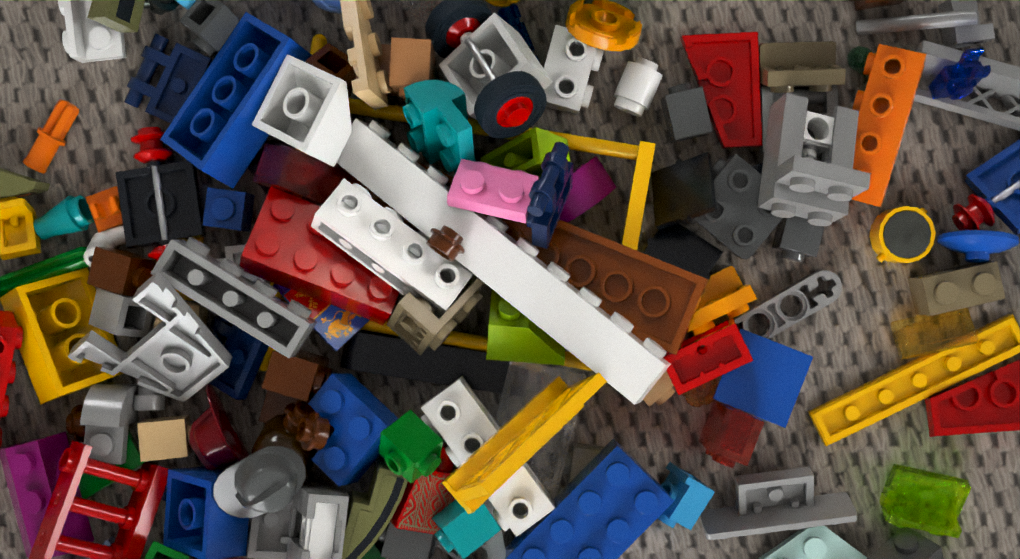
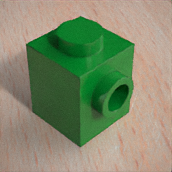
(410, 447)

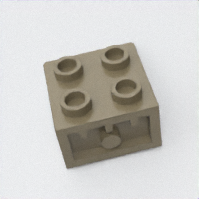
(420, 328)

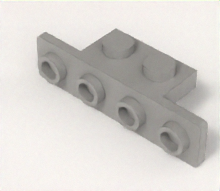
(776, 503)

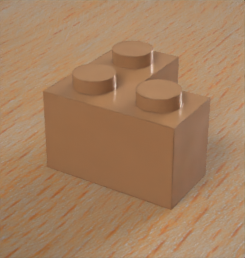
(407, 63)

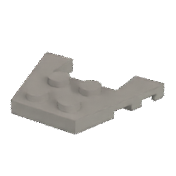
(173, 357)

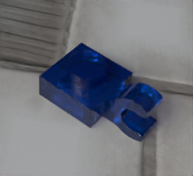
(960, 79)

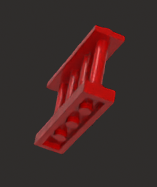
(133, 520)

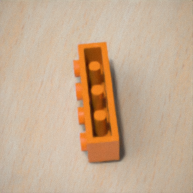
(884, 115)

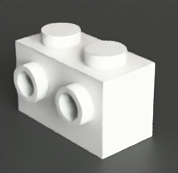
(569, 69)

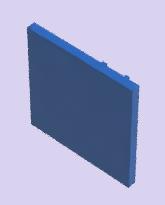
(766, 384)

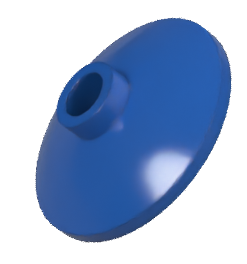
(978, 244)

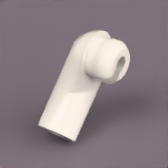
(109, 239)

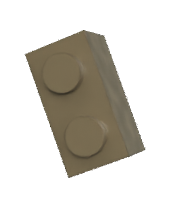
(956, 288)

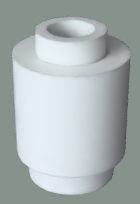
(637, 87)

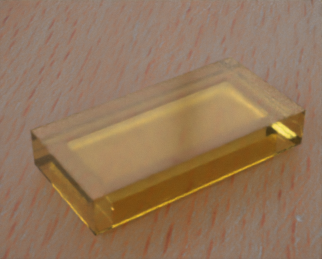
(933, 333)

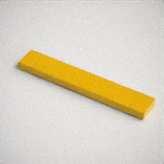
(915, 381)

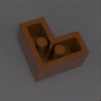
(292, 381)

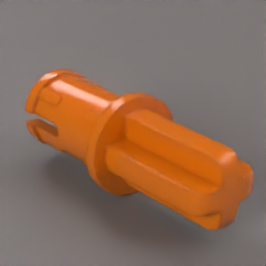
(51, 136)

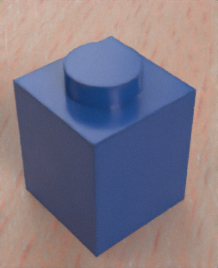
(228, 209)

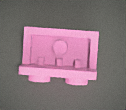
(491, 190)

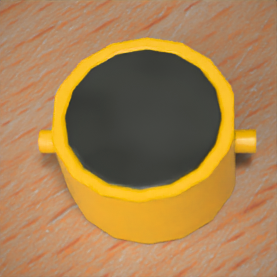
(902, 235)

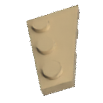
(372, 81)

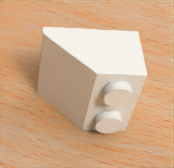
(307, 110)

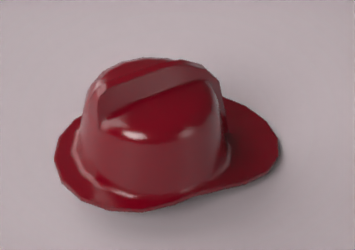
(214, 437)

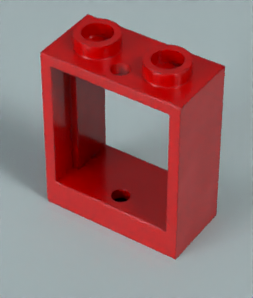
(697, 365)

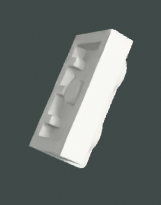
(87, 39)

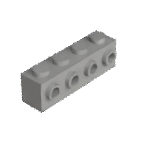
(234, 297)

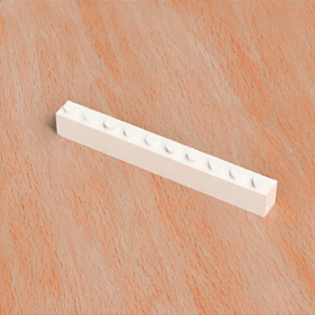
(506, 264)

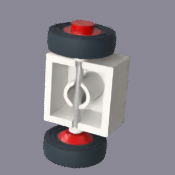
(490, 65)

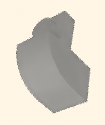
(107, 419)

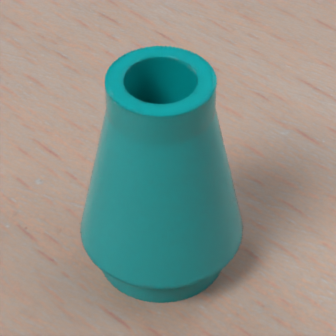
(65, 218)

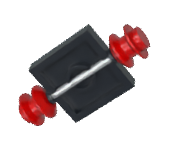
(159, 199)

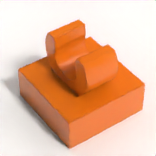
(105, 209)

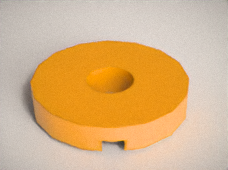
(603, 25)

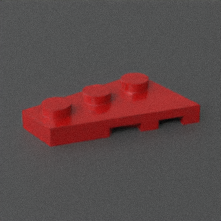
(730, 80)
(978, 405)

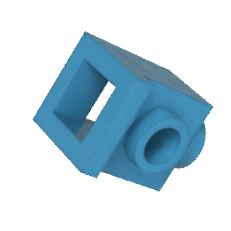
(689, 497)

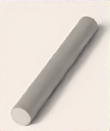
(917, 22)

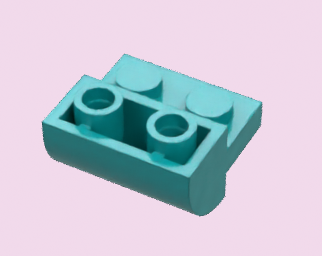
(439, 122)

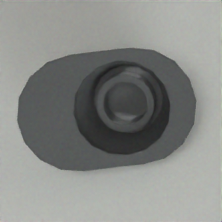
(260, 482)

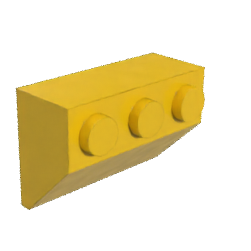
(53, 320)

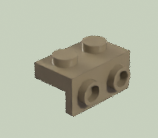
(800, 64)

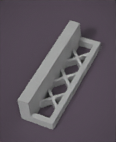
(1001, 84)

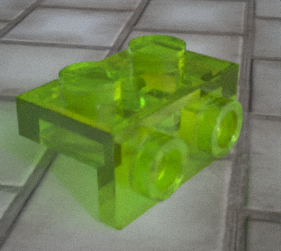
(924, 500)

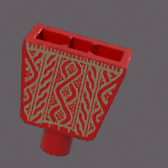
(425, 499)

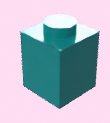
(463, 530)

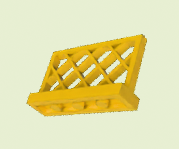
(519, 440)

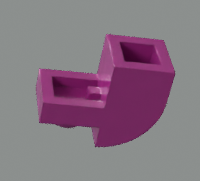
(589, 187)

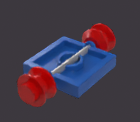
(997, 191)

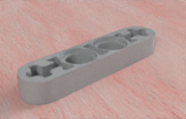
(771, 306)

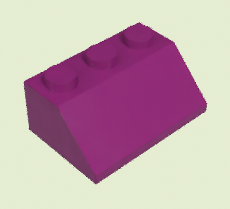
(31, 479)

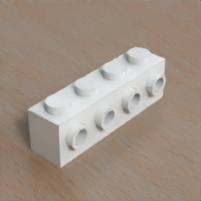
(389, 246)
(465, 428)

